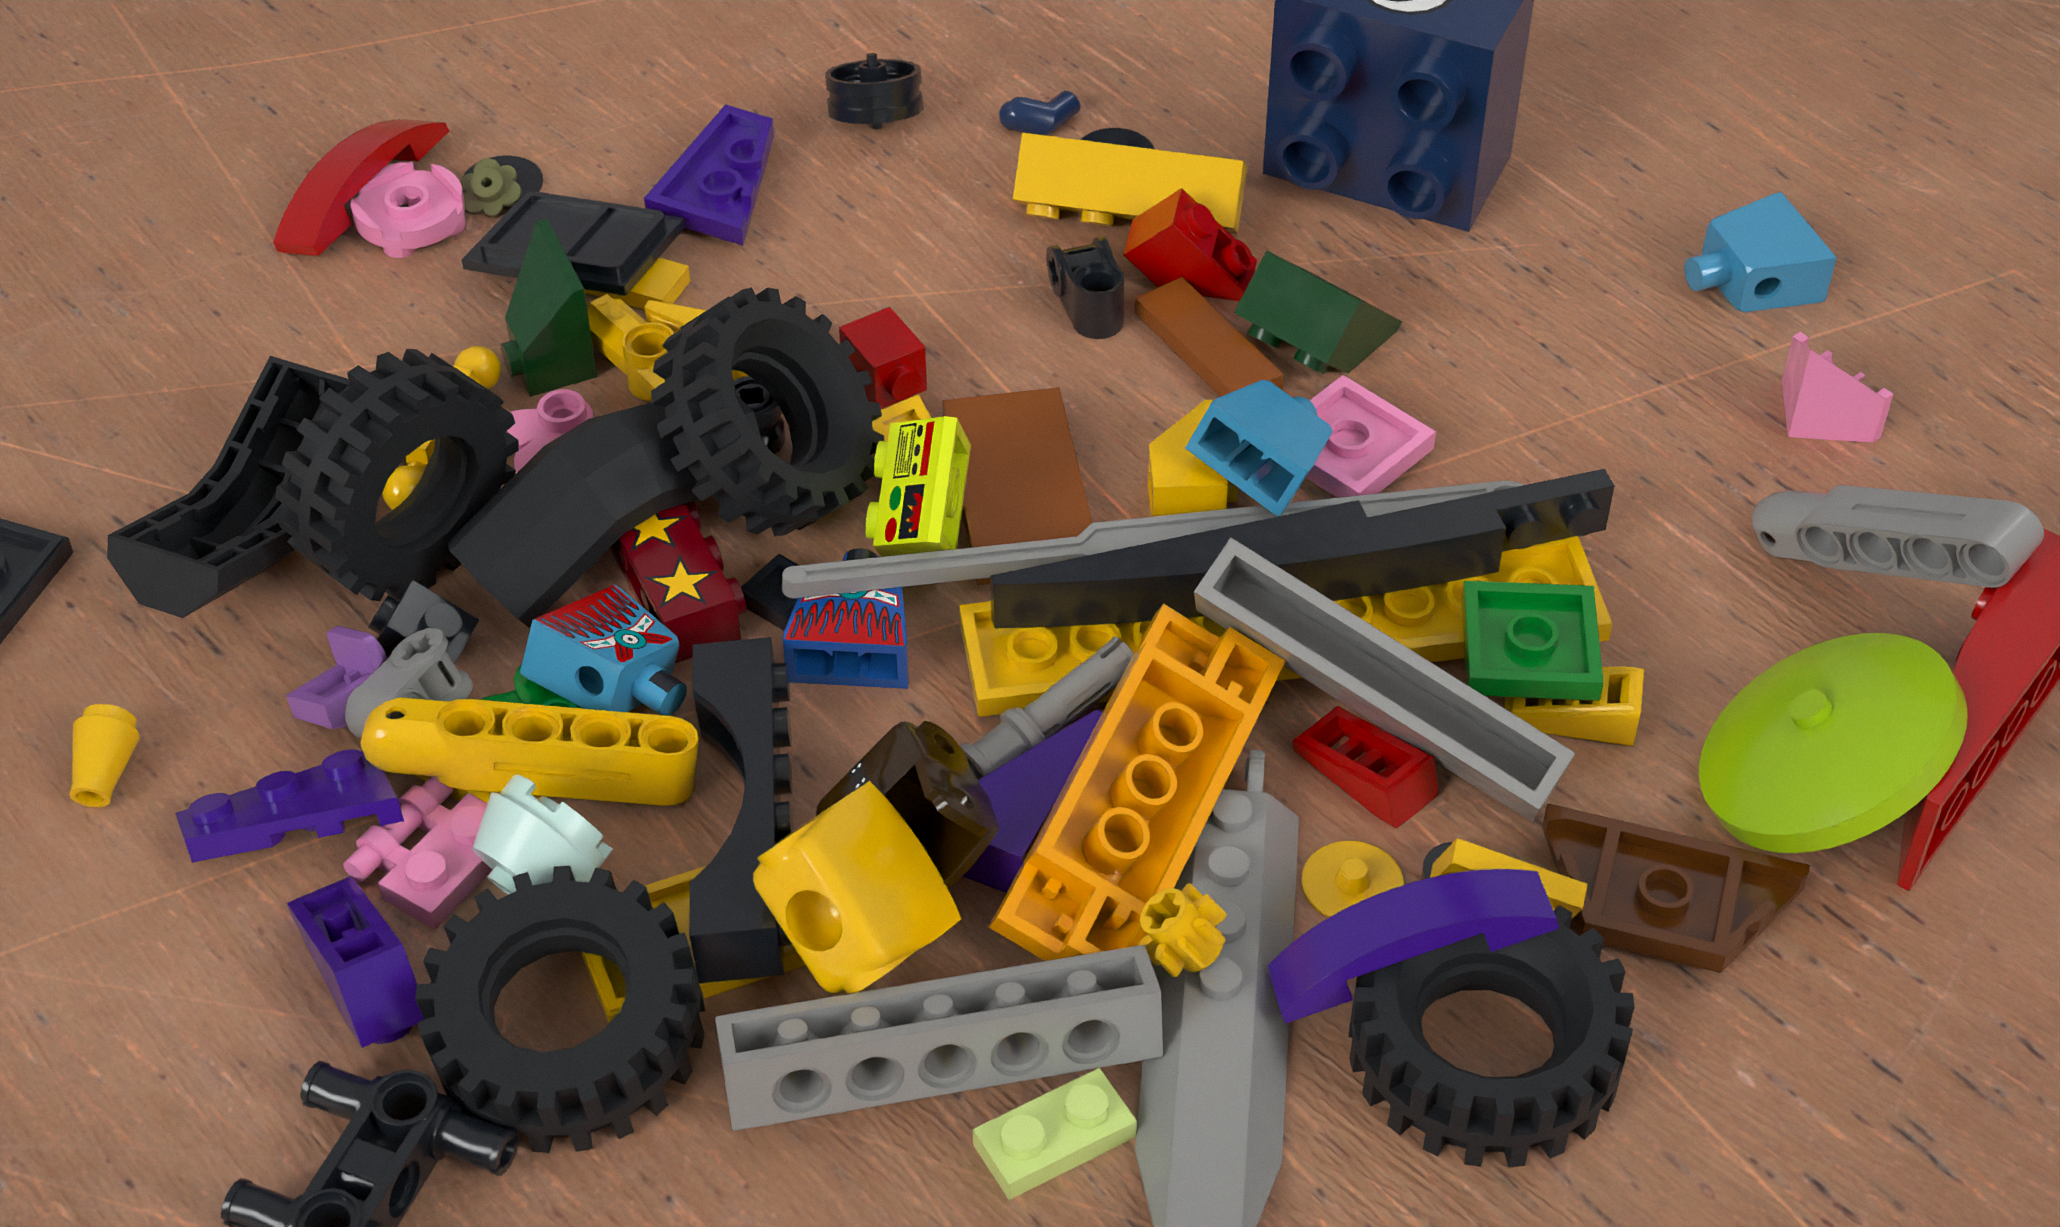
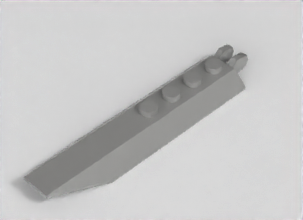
(1218, 1093)

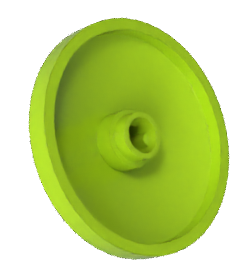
(1833, 743)

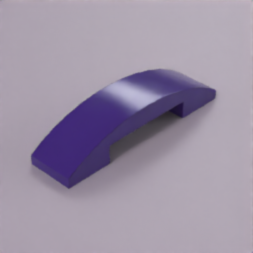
(1405, 924)

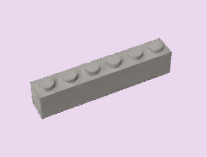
(1383, 680)

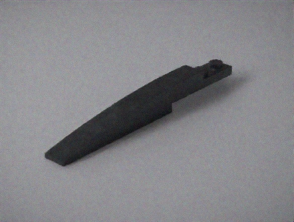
(1324, 547)

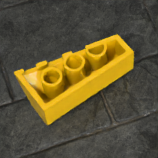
(1121, 180)

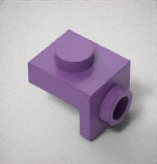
(326, 696)

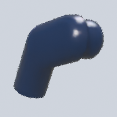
(1036, 116)

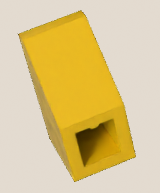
(1179, 479)

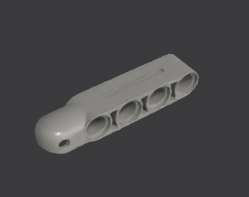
(1901, 533)

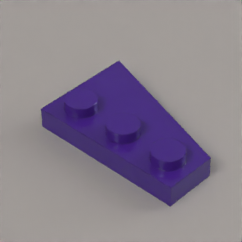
(718, 176)
(287, 801)

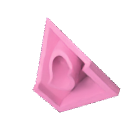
(1827, 401)

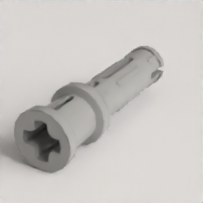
(1051, 711)

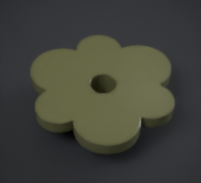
(491, 199)

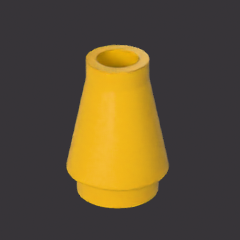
(100, 752)

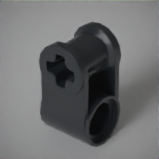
(1089, 287)

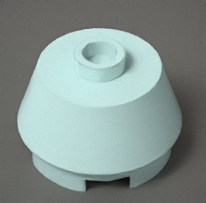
(534, 836)

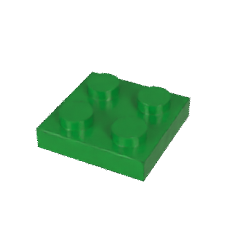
(1531, 640)

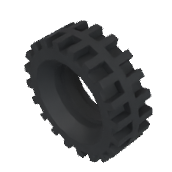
(808, 380)
(358, 448)
(1549, 973)
(576, 1086)

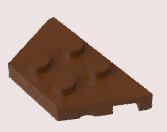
(1668, 889)

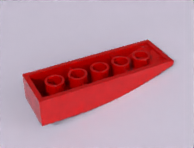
(2006, 677)

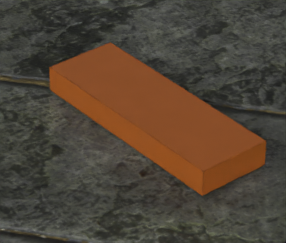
(1204, 338)

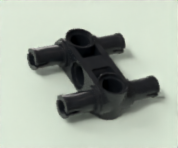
(378, 1157)

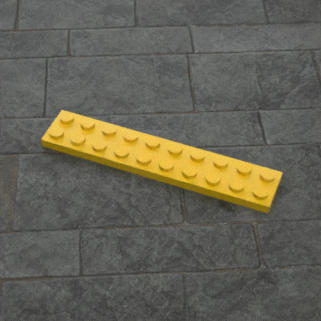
(1021, 663)

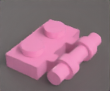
(440, 868)

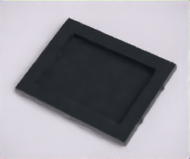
(604, 241)

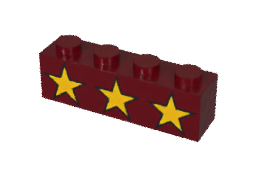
(681, 578)

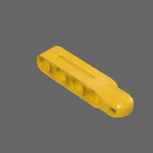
(557, 748)

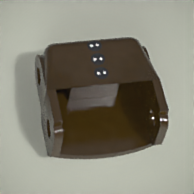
(931, 789)

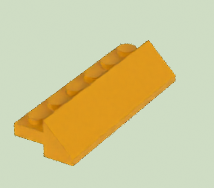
(1139, 790)

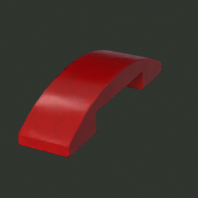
(317, 207)

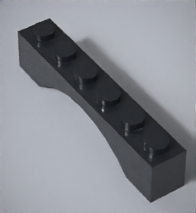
(740, 715)

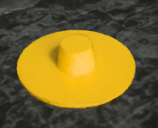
(1347, 874)

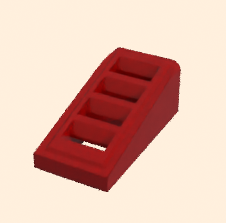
(1393, 794)

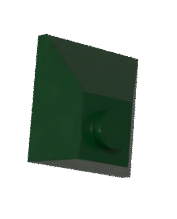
(548, 319)

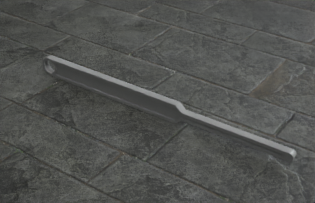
(1096, 538)

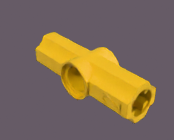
(628, 342)

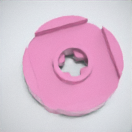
(433, 213)

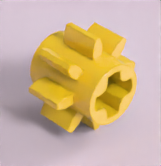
(1182, 929)

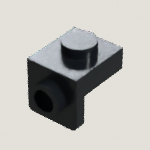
(421, 610)

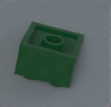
(1313, 316)

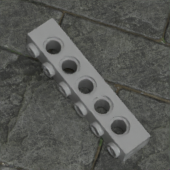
(940, 1036)

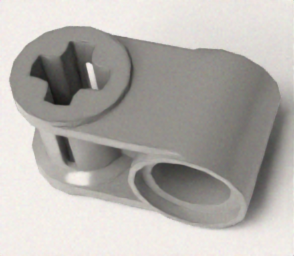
(414, 670)

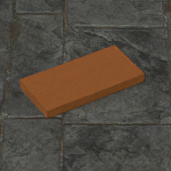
(1020, 469)

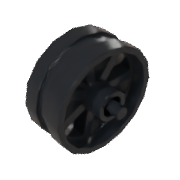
(874, 91)

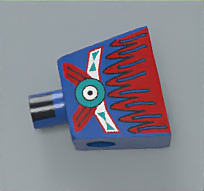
(849, 637)

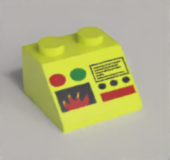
(920, 487)

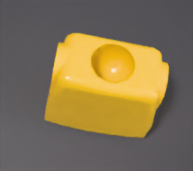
(855, 891)

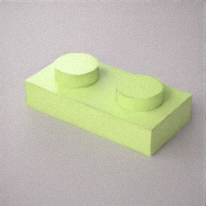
(1054, 1133)

